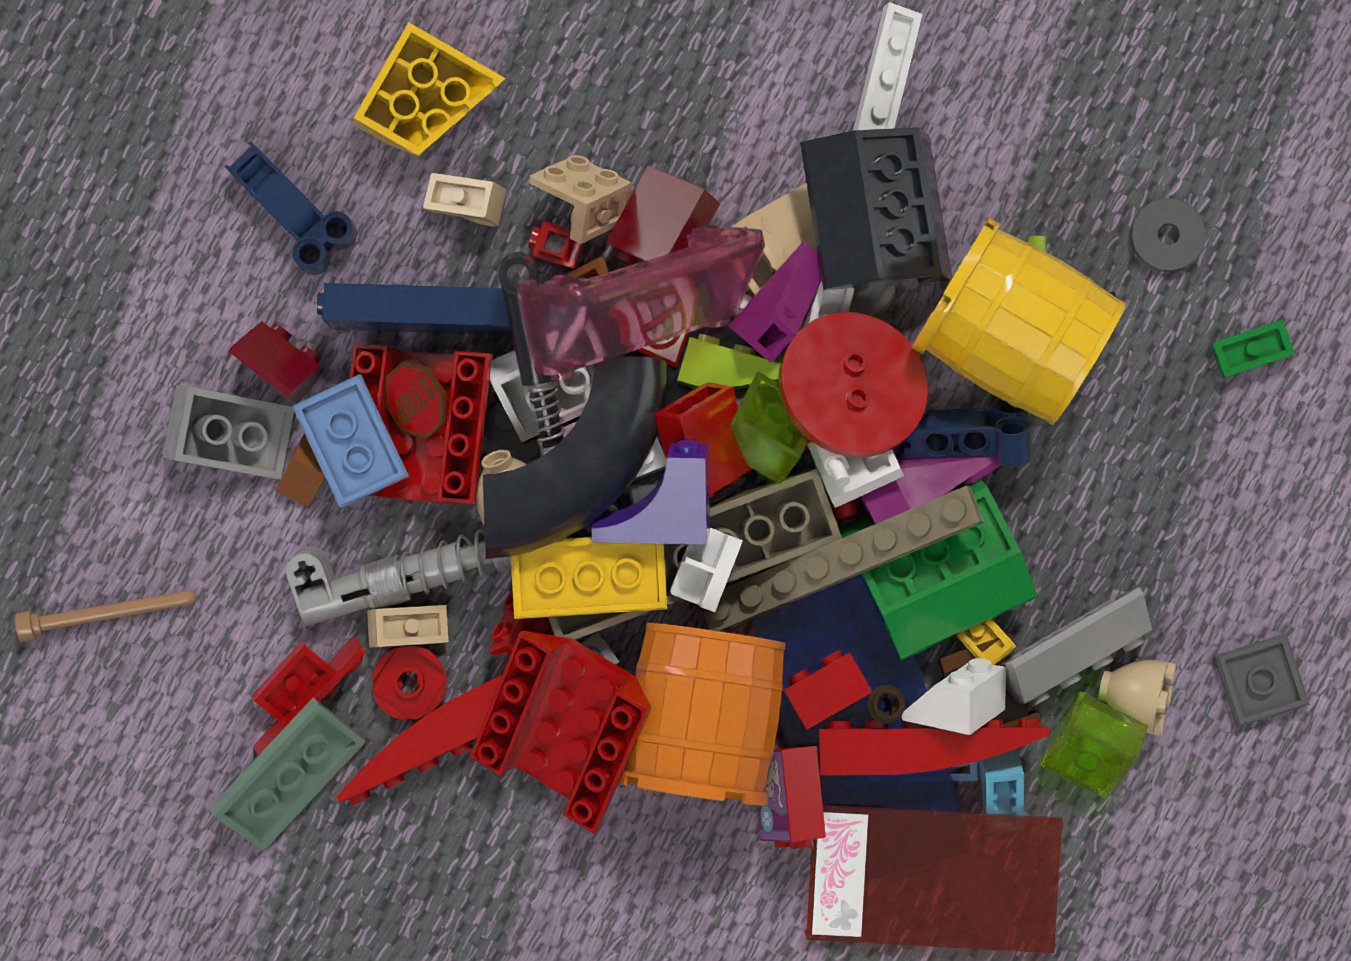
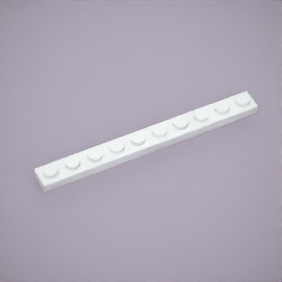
(877, 110)

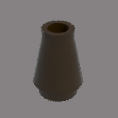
(893, 701)

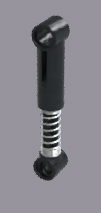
(539, 385)

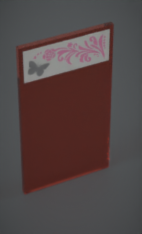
(935, 879)

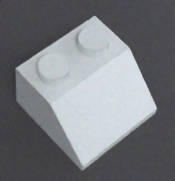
(962, 699)

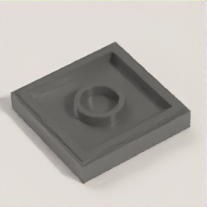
(1261, 680)

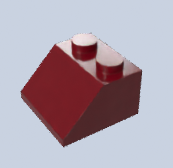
(278, 361)

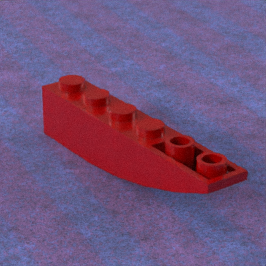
(439, 732)
(916, 747)

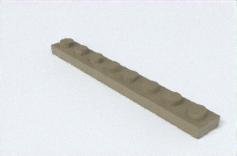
(845, 558)

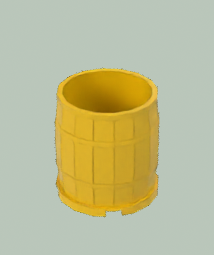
(1020, 323)

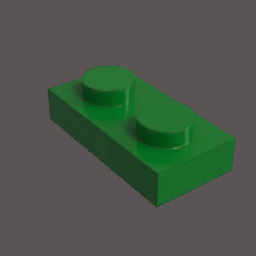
(1252, 349)

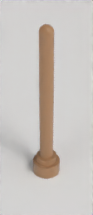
(32, 625)

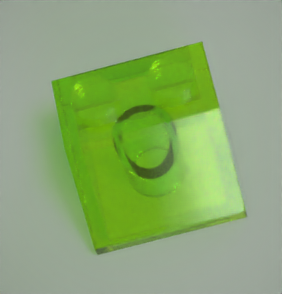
(766, 431)

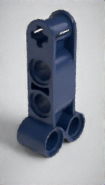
(291, 209)
(1001, 434)

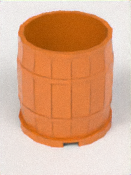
(709, 713)

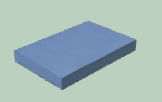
(350, 441)

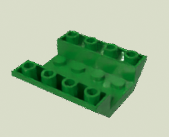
(949, 582)

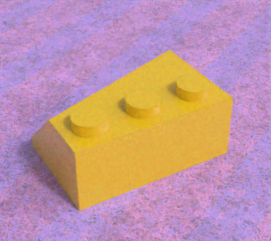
(422, 92)

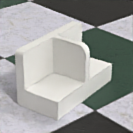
(706, 570)

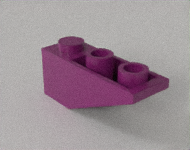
(781, 304)

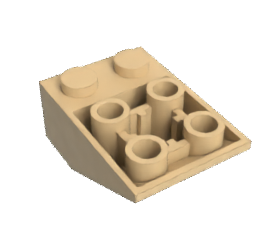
(784, 228)

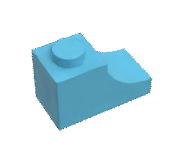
(1002, 784)

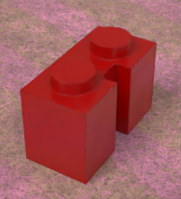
(827, 689)

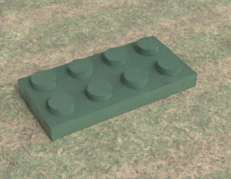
(287, 775)

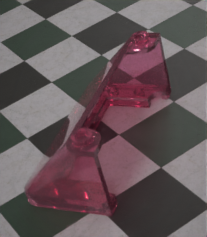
(598, 318)

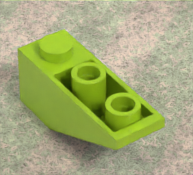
(716, 364)

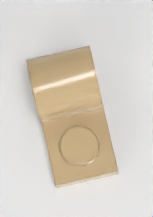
(465, 197)
(407, 626)

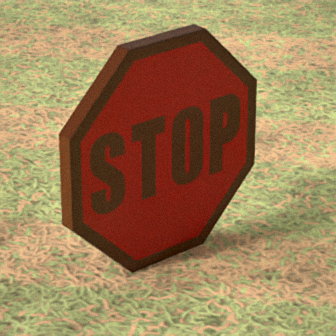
(415, 399)

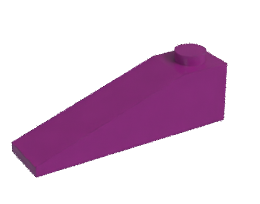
(923, 482)

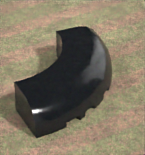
(586, 469)

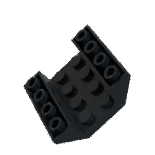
(875, 207)

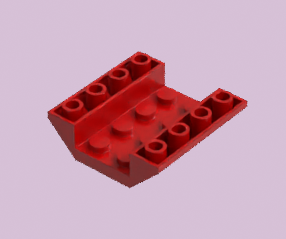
(447, 463)
(564, 722)

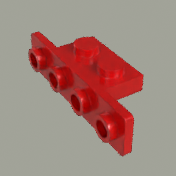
(300, 679)

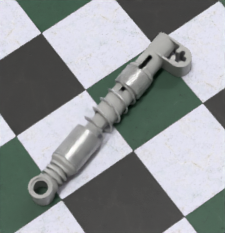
(388, 578)

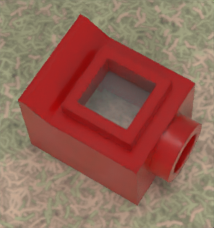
(554, 246)

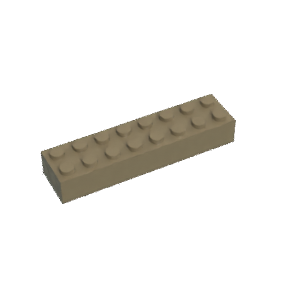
(770, 519)

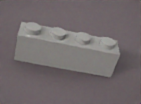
(1077, 646)

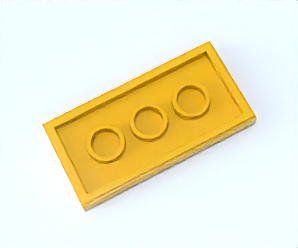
(588, 578)

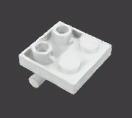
(854, 476)

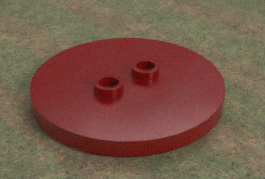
(853, 384)

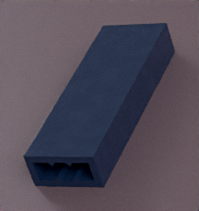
(413, 308)

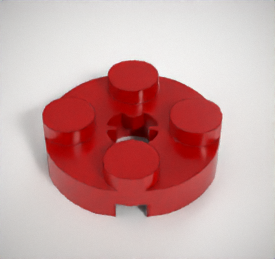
(388, 685)

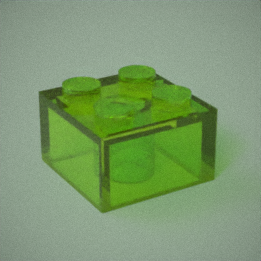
(1093, 745)

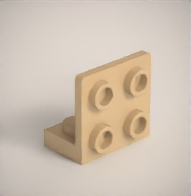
(595, 193)

